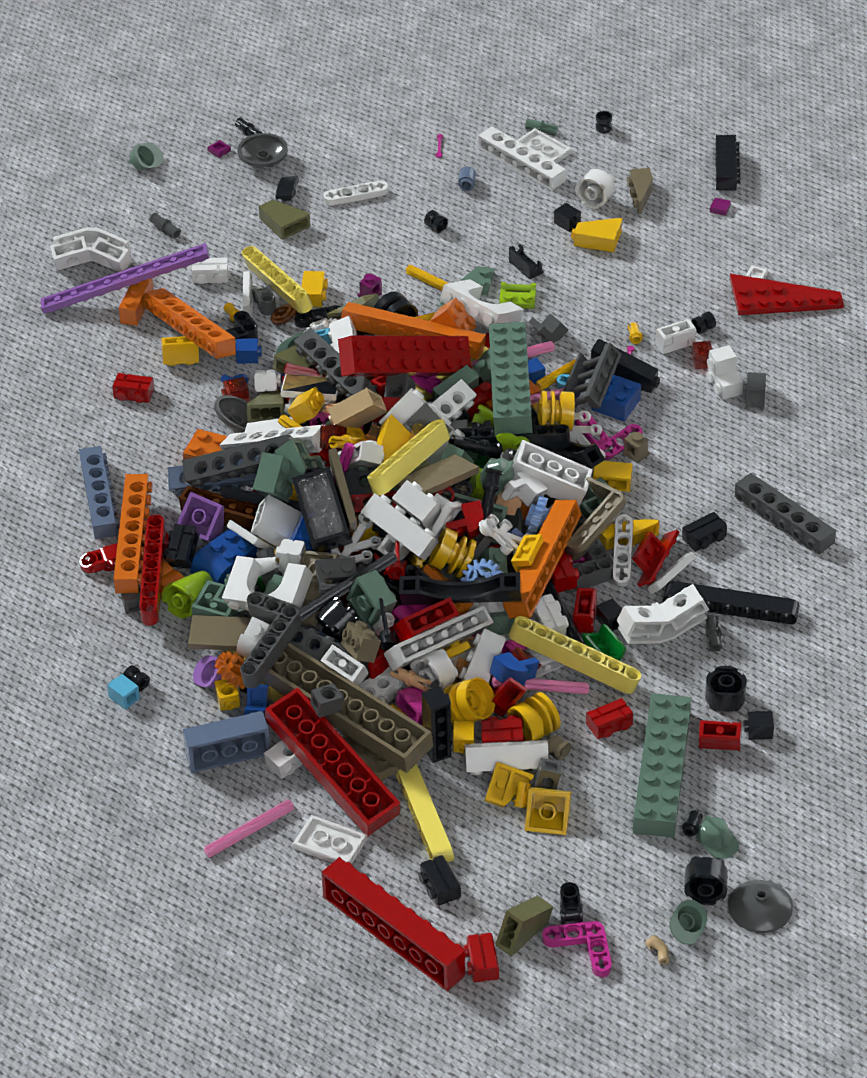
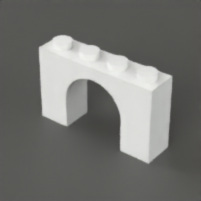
(485, 313)
(408, 406)
(245, 575)

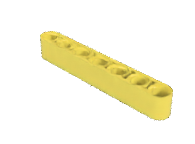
(278, 279)
(408, 457)
(575, 654)
(424, 814)

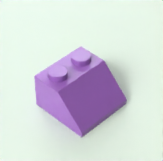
(204, 515)

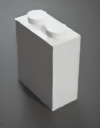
(274, 521)

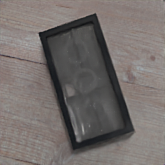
(322, 510)

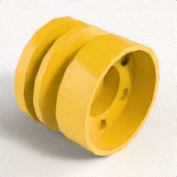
(556, 410)
(453, 553)
(470, 700)
(538, 715)

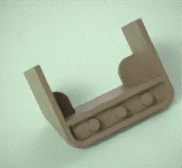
(598, 521)

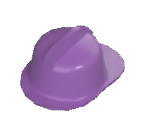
(205, 672)

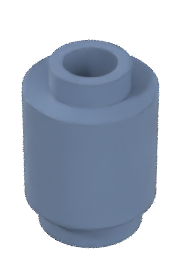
(467, 178)

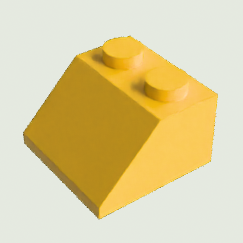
(548, 810)

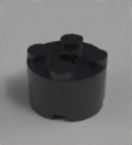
(336, 617)
(725, 689)
(706, 880)

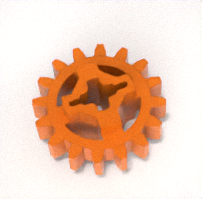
(229, 668)

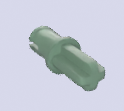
(541, 126)

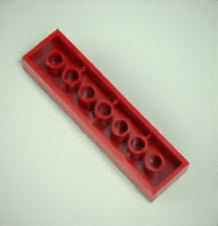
(403, 355)
(332, 762)
(394, 923)

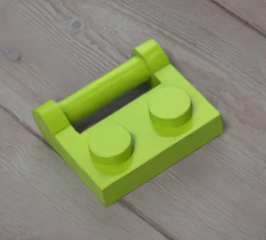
(522, 299)

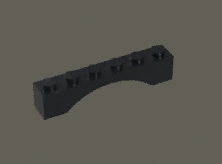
(497, 588)

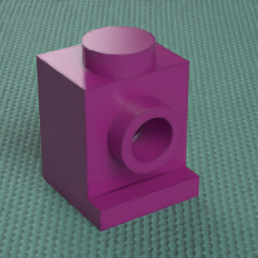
(370, 285)

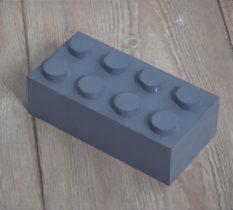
(226, 741)

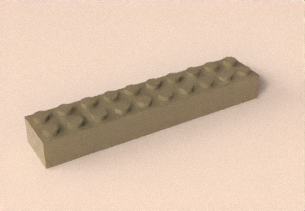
(362, 714)

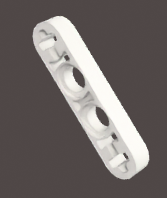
(332, 196)
(622, 550)

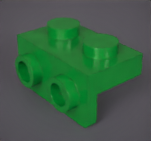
(605, 642)

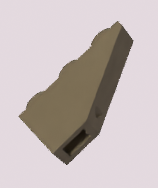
(640, 187)

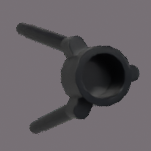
(387, 637)

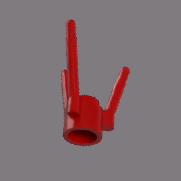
(396, 569)

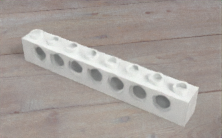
(282, 759)

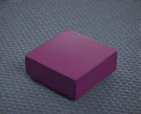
(219, 148)
(720, 206)

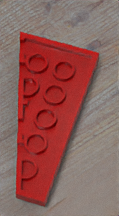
(769, 296)

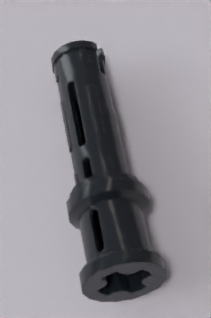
(482, 447)
(490, 488)

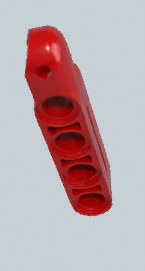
(103, 558)

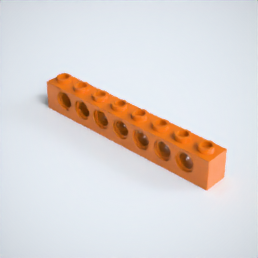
(190, 323)
(132, 533)

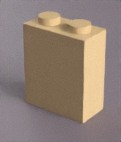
(357, 409)

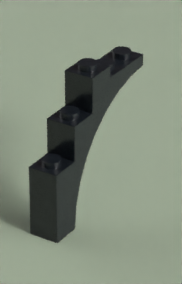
(583, 454)

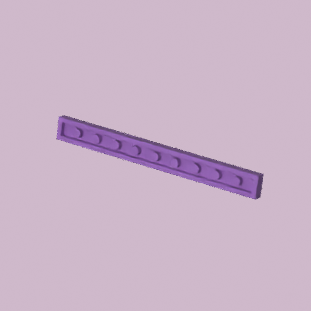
(124, 278)

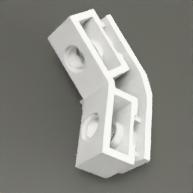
(107, 250)
(664, 621)

